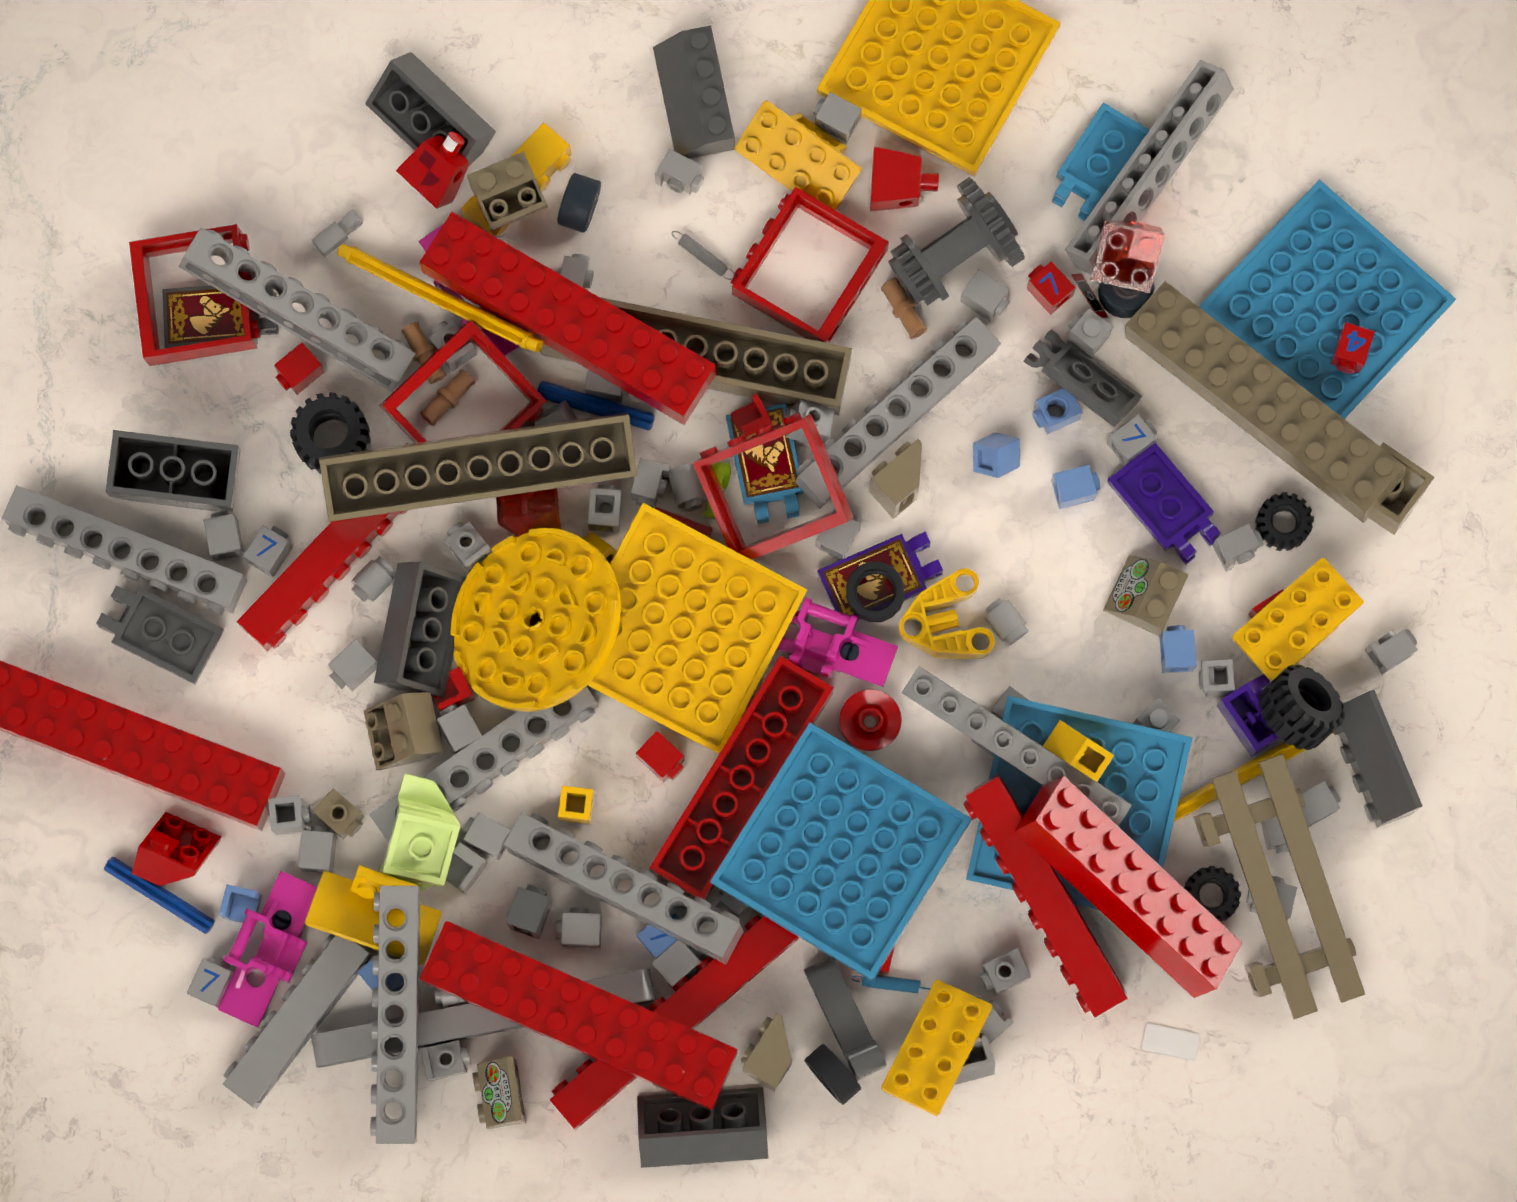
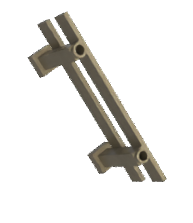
(1288, 965)

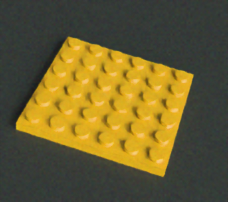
(941, 70)
(692, 628)

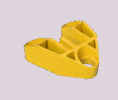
(949, 645)

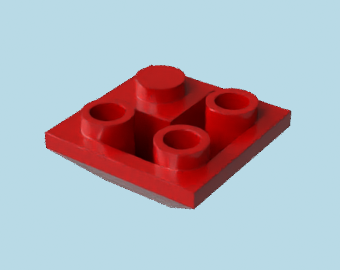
(173, 850)

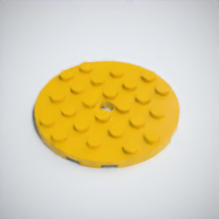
(560, 655)

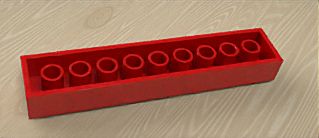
(568, 318)
(137, 747)
(579, 1015)

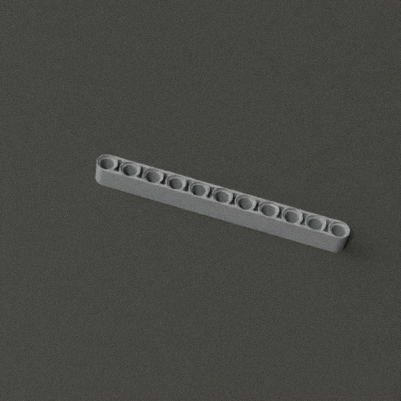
(457, 1023)

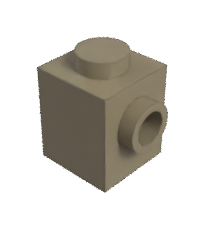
(339, 814)

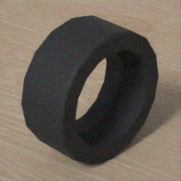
(875, 568)
(832, 1074)

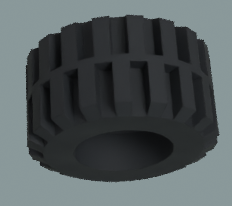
(323, 410)
(1301, 707)

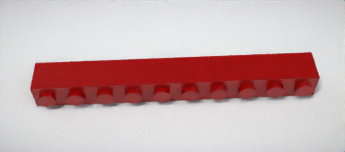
(689, 1005)

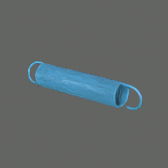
(892, 983)

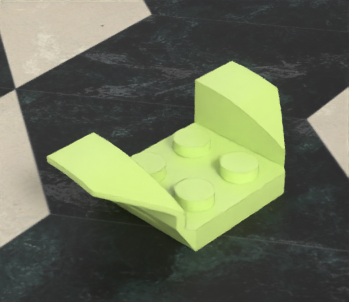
(421, 835)

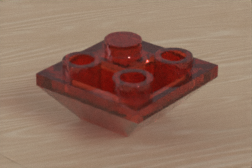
(1128, 255)
(529, 511)

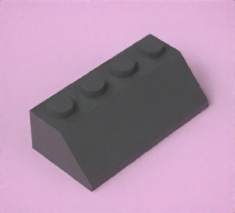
(694, 93)
(423, 106)
(417, 630)
(1376, 761)
(687, 1134)

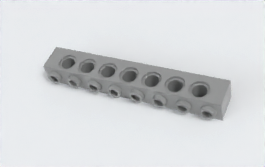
(1154, 159)
(302, 324)
(981, 346)
(26, 504)
(1007, 741)
(492, 744)
(716, 944)
(404, 1128)

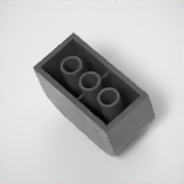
(172, 471)

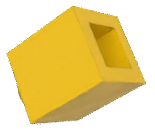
(576, 805)

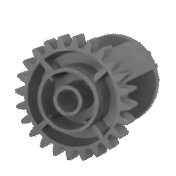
(984, 227)

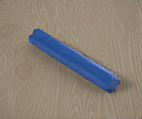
(594, 404)
(160, 896)

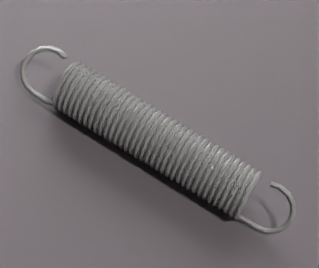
(703, 255)

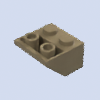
(506, 191)
(897, 483)
(403, 730)
(771, 1056)

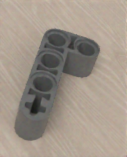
(845, 1019)

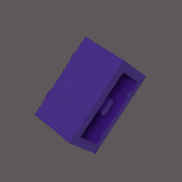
(1245, 718)

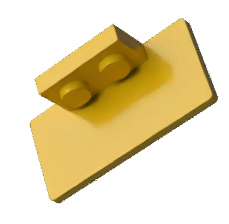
(798, 154)
(1298, 619)
(347, 910)
(936, 1047)

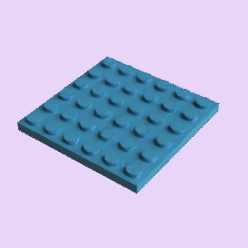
(1314, 276)
(1144, 771)
(841, 851)

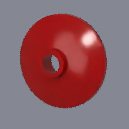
(870, 704)

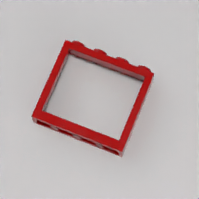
(772, 231)
(468, 331)
(152, 354)
(721, 507)

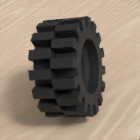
(1297, 509)
(1227, 884)

